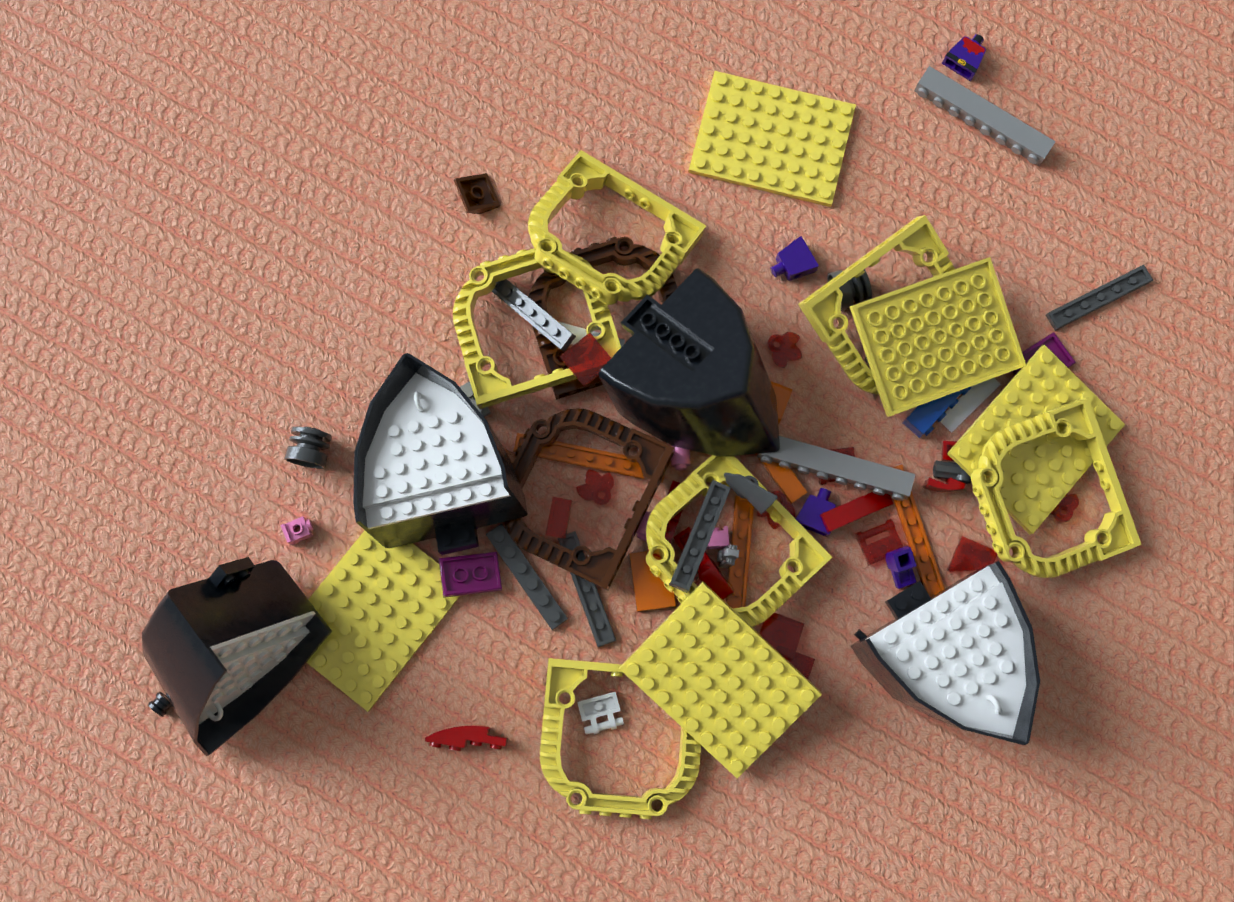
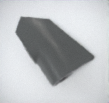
(748, 488)

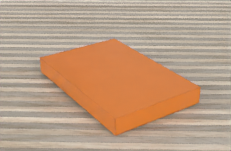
(648, 589)

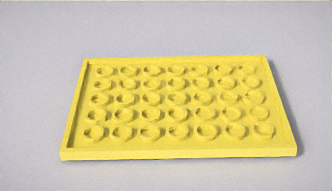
(772, 138)
(937, 336)
(1043, 468)
(379, 615)
(720, 680)

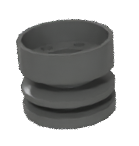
(855, 289)
(308, 447)

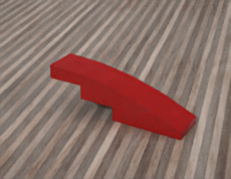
(854, 510)

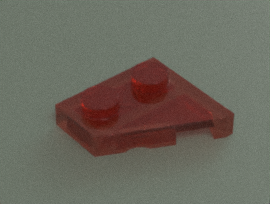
(971, 556)

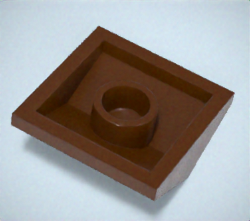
(477, 193)

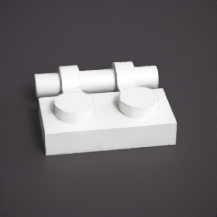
(600, 706)

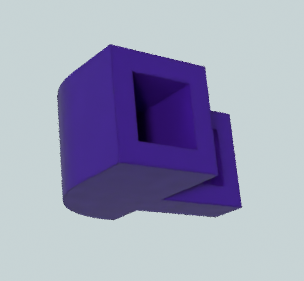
(901, 564)

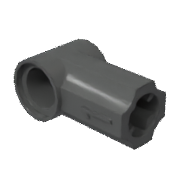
(950, 470)

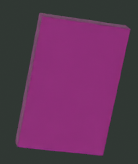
(1054, 345)
(470, 574)

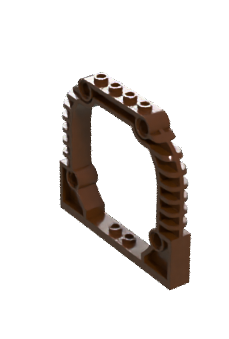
(595, 255)
(653, 459)

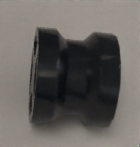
(160, 704)

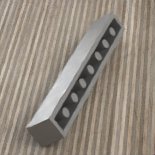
(984, 116)
(842, 468)

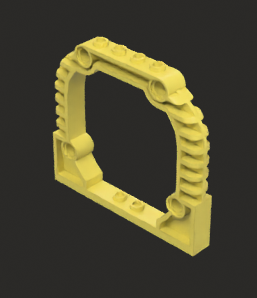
(587, 174)
(825, 303)
(489, 386)
(1117, 528)
(805, 552)
(565, 677)

